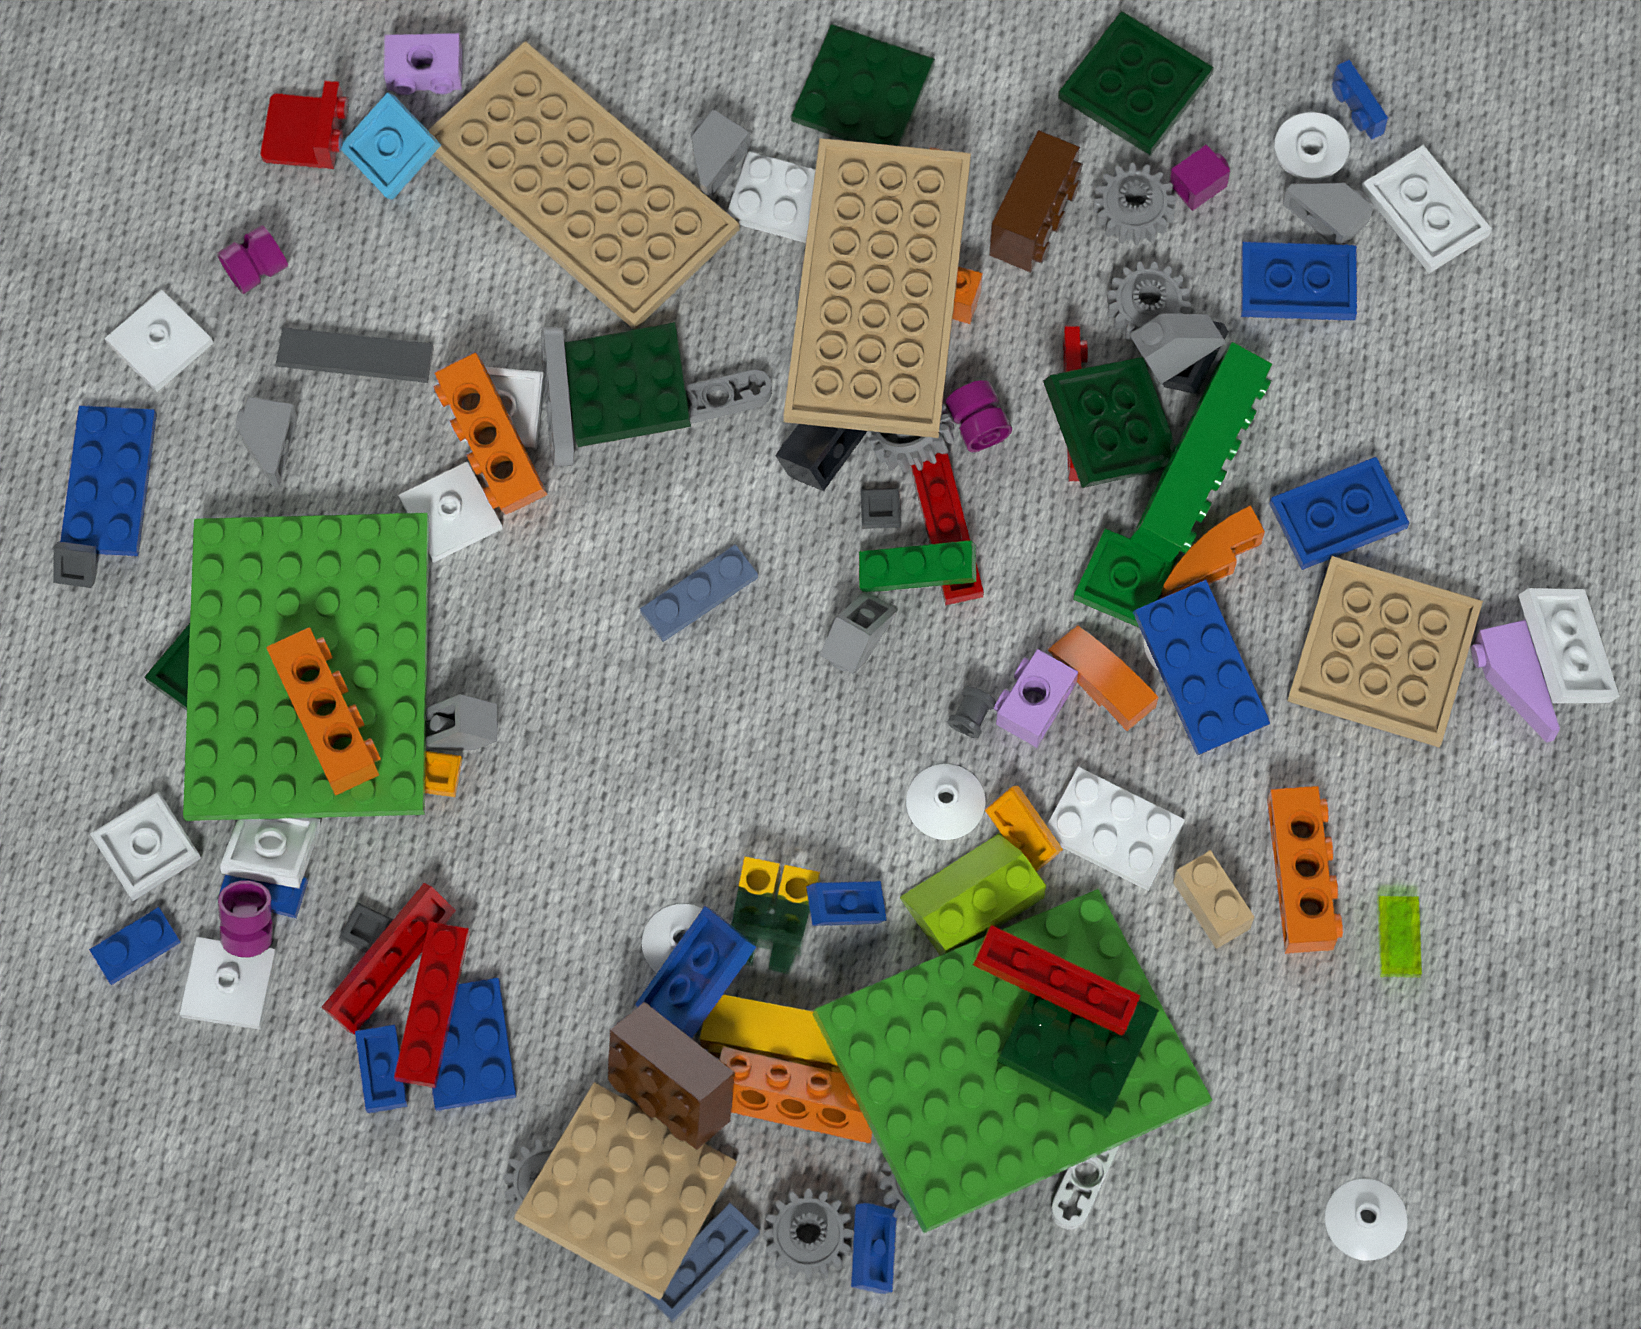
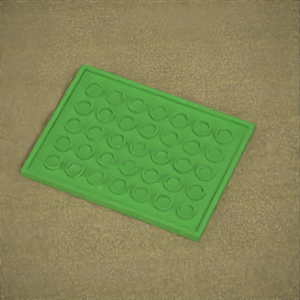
(361, 590)
(956, 1119)

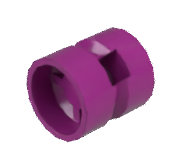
(252, 259)
(977, 413)
(245, 918)

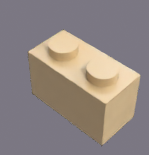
(1213, 899)

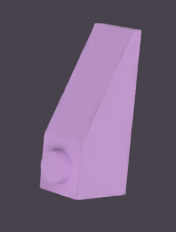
(1515, 672)

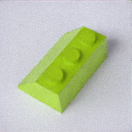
(973, 894)

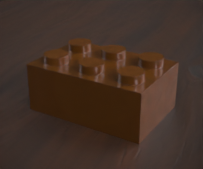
(1036, 202)
(670, 1076)

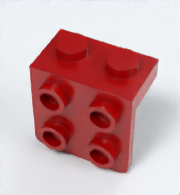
(305, 128)

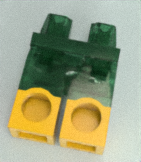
(772, 926)

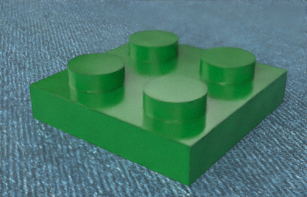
(1122, 577)

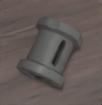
(972, 712)

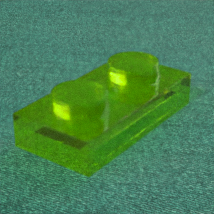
(1399, 936)

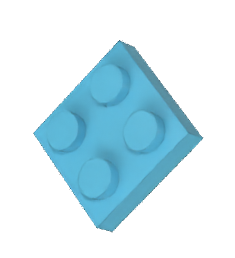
(390, 146)

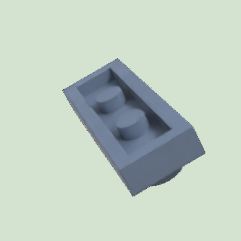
(699, 593)
(706, 1260)

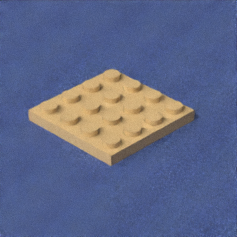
(1385, 651)
(625, 1191)

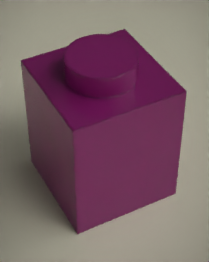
(1200, 177)

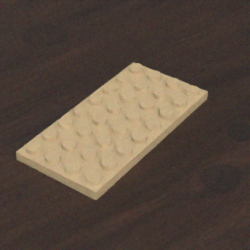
(581, 185)
(878, 288)

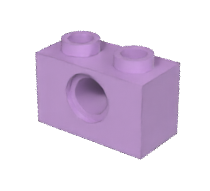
(409, 51)
(1029, 719)

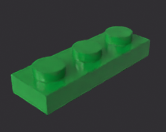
(917, 566)

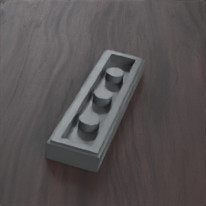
(355, 355)

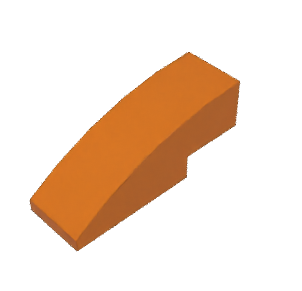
(1215, 552)
(1105, 677)

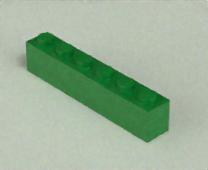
(1201, 452)

